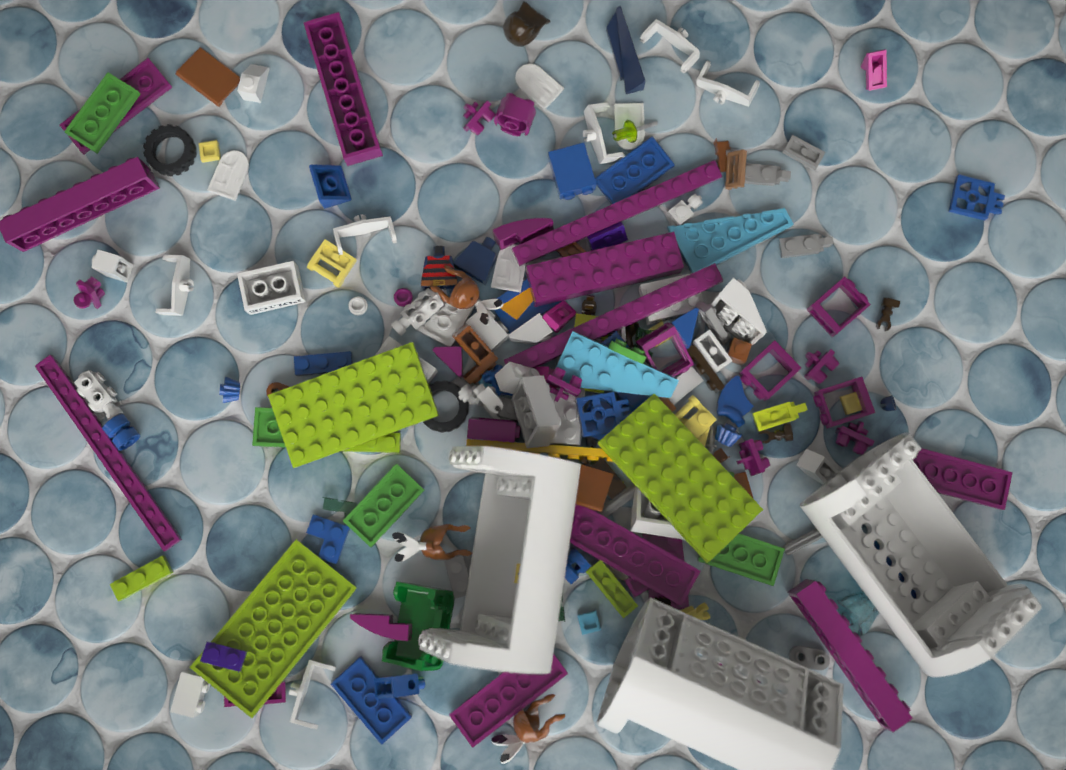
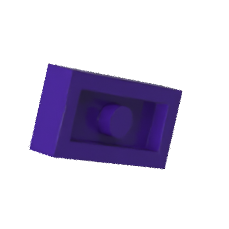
(608, 237)
(223, 656)

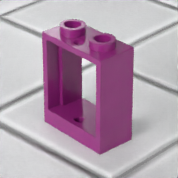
(825, 319)
(659, 335)
(782, 357)
(858, 386)
(493, 429)

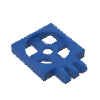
(989, 200)
(616, 411)

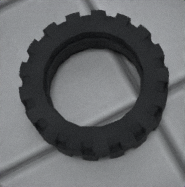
(158, 136)
(462, 412)

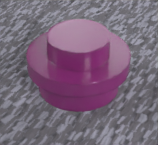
(403, 297)

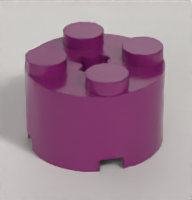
(515, 115)

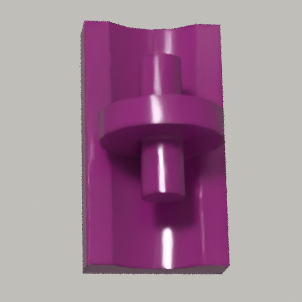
(484, 112)
(89, 292)
(826, 360)
(556, 380)
(846, 434)
(751, 458)

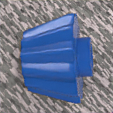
(230, 390)
(727, 434)

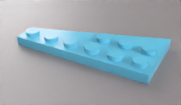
(725, 237)
(610, 371)

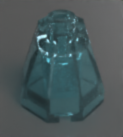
(858, 611)

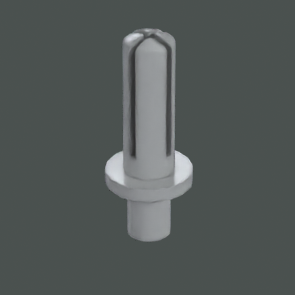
(711, 440)

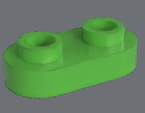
(620, 347)

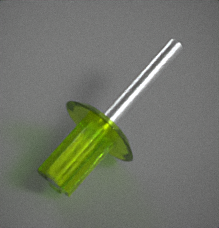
(629, 131)

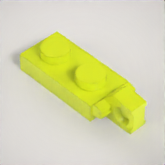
(777, 415)

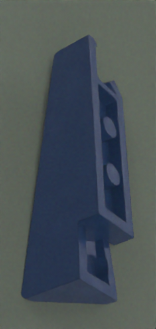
(625, 53)

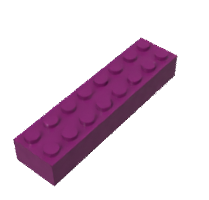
(343, 89)
(78, 204)
(604, 269)
(850, 655)

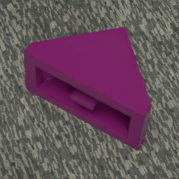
(451, 357)

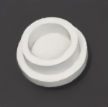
(358, 305)

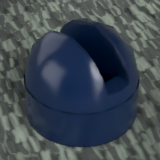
(889, 402)

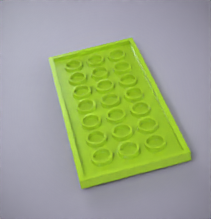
(353, 405)
(680, 477)
(277, 626)

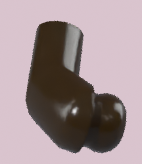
(630, 331)

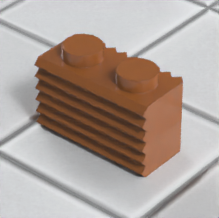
(473, 344)

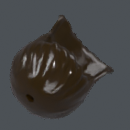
(524, 25)

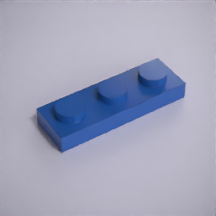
(321, 363)

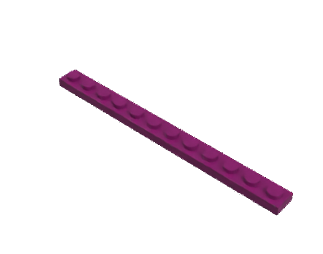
(616, 213)
(622, 316)
(108, 453)

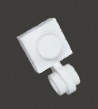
(681, 212)
(467, 394)

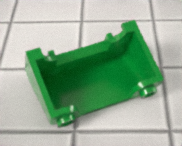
(425, 609)

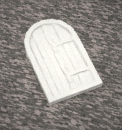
(538, 85)
(631, 112)
(229, 175)
(507, 271)

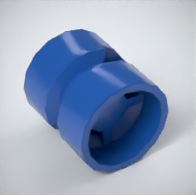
(121, 432)
(582, 566)

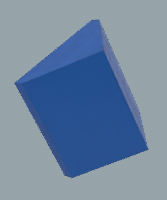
(330, 184)
(685, 326)

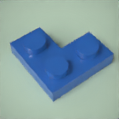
(333, 535)

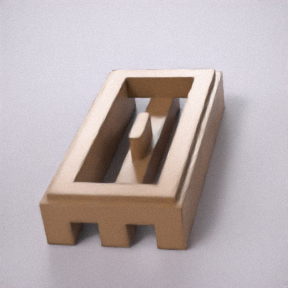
(738, 169)

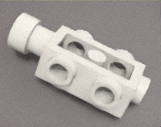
(420, 313)
(97, 388)

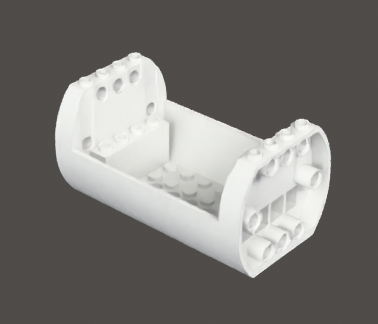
(961, 601)
(503, 621)
(713, 707)

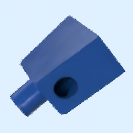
(398, 686)

